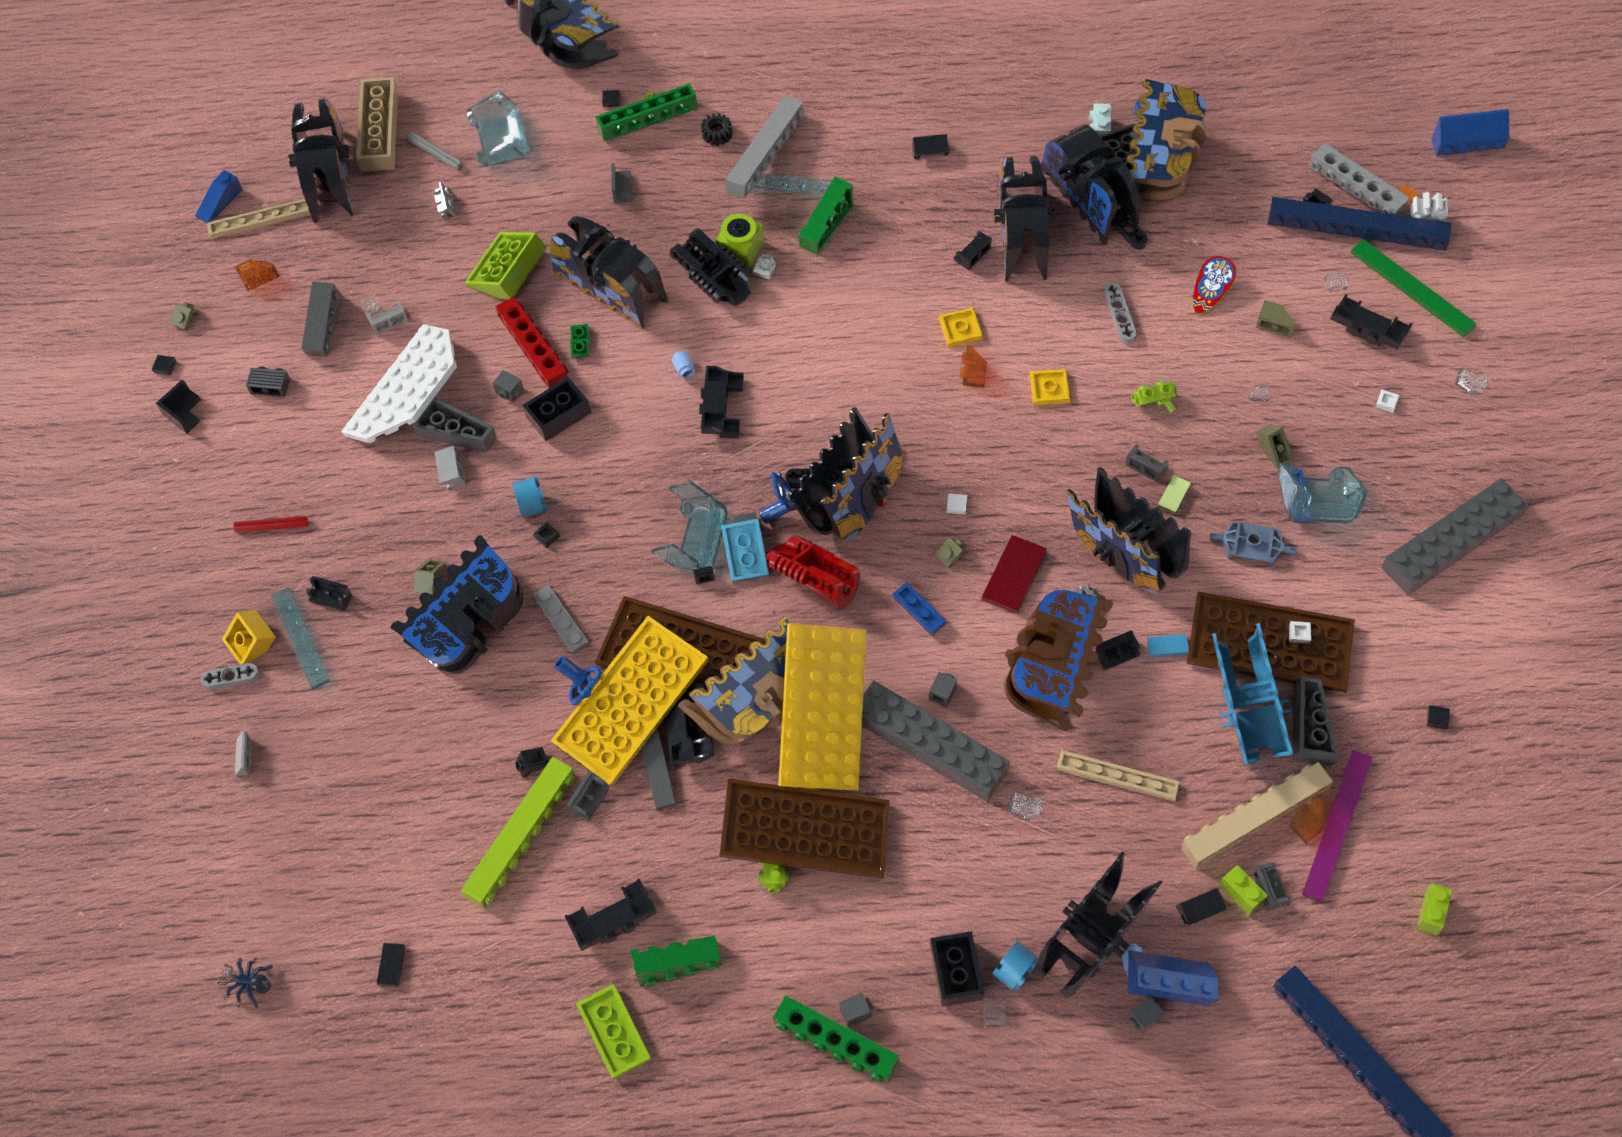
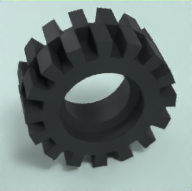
(716, 121)

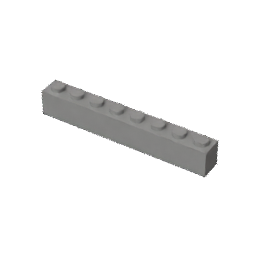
(764, 147)

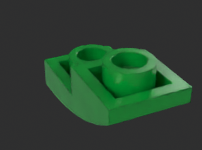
(580, 341)

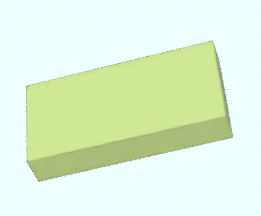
(1174, 495)

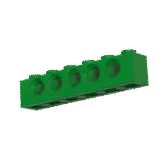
(646, 112)
(791, 1008)

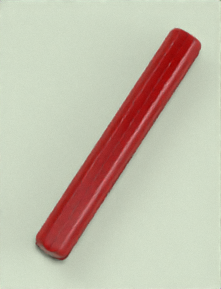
(270, 524)

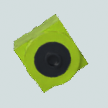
(741, 237)

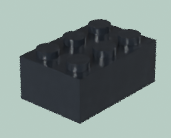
(556, 408)
(956, 968)

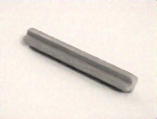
(434, 150)

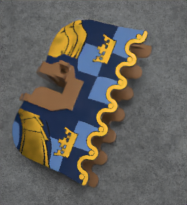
(1169, 139)
(747, 695)

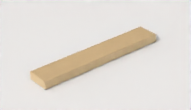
(258, 219)
(1118, 776)

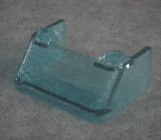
(702, 531)

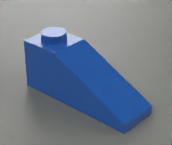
(219, 195)

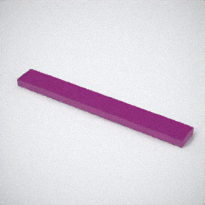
(1337, 826)

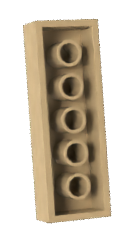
(377, 124)

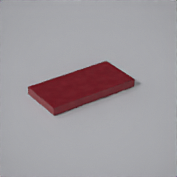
(1014, 574)

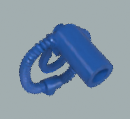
(783, 505)
(578, 677)

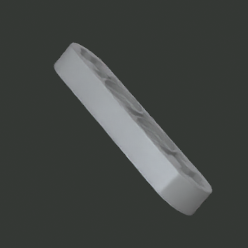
(1120, 313)

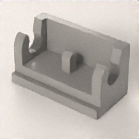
(388, 319)
(450, 467)

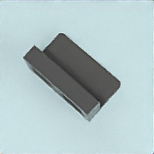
(620, 185)

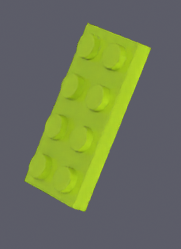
(613, 1031)

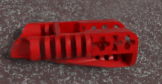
(816, 570)

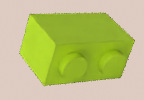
(1243, 890)
(1434, 909)

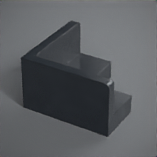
(177, 405)

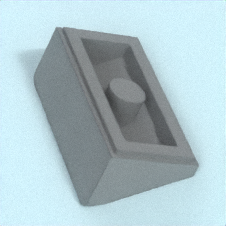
(243, 754)

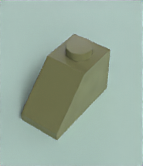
(1275, 319)
(1275, 444)
(426, 574)

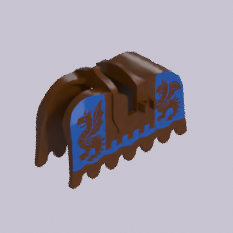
(1054, 655)

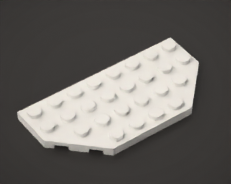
(406, 386)

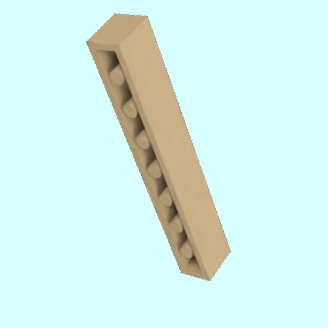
(1256, 815)

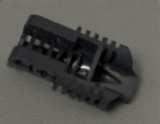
(719, 274)

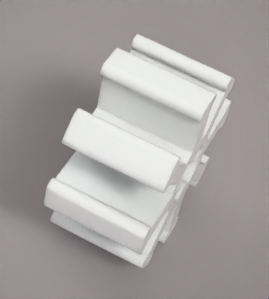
(1430, 208)

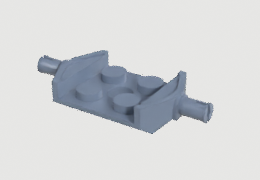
(1237, 542)

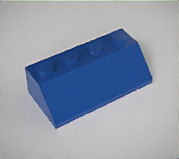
(1471, 132)
(1171, 978)

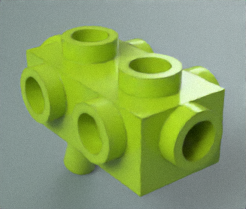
(1159, 394)
(773, 877)

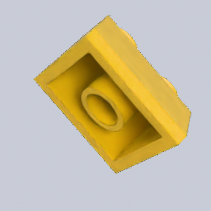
(248, 636)

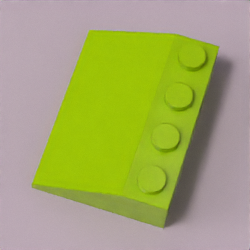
(506, 264)

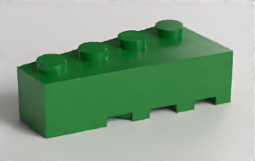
(827, 215)
(676, 960)

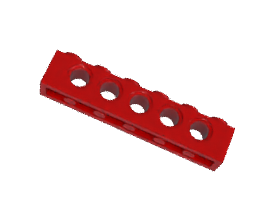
(524, 334)

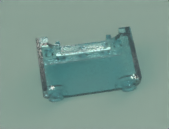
(499, 130)
(1320, 499)

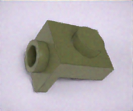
(183, 314)
(951, 551)

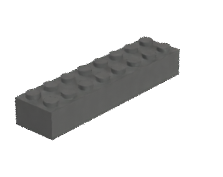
(1454, 536)
(932, 741)

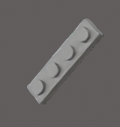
(560, 619)

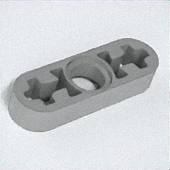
(222, 673)

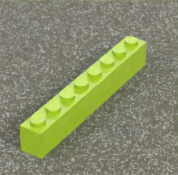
(518, 833)

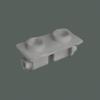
(443, 198)

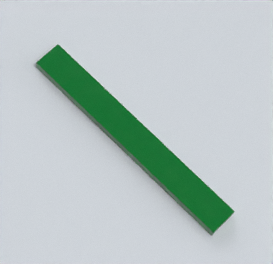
(1413, 288)

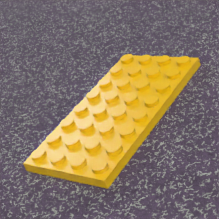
(630, 700)
(822, 707)

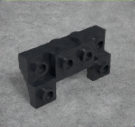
(1369, 325)
(714, 406)
(684, 735)
(613, 920)

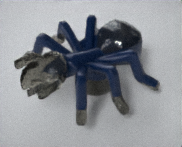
(250, 981)

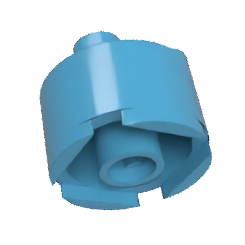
(529, 497)
(1015, 965)

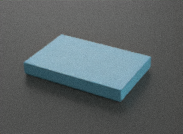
(745, 550)

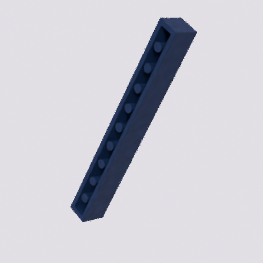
(1359, 223)
(1358, 1055)

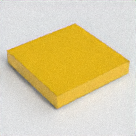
(960, 327)
(1049, 387)

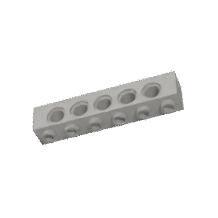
(1358, 181)

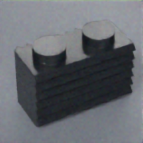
(268, 381)

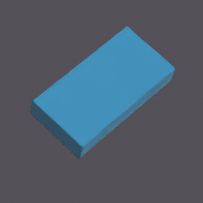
(1167, 645)

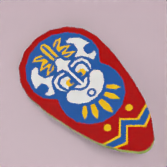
(1213, 283)

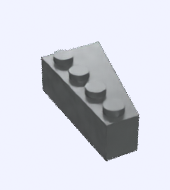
(321, 318)
(454, 426)
(1311, 724)

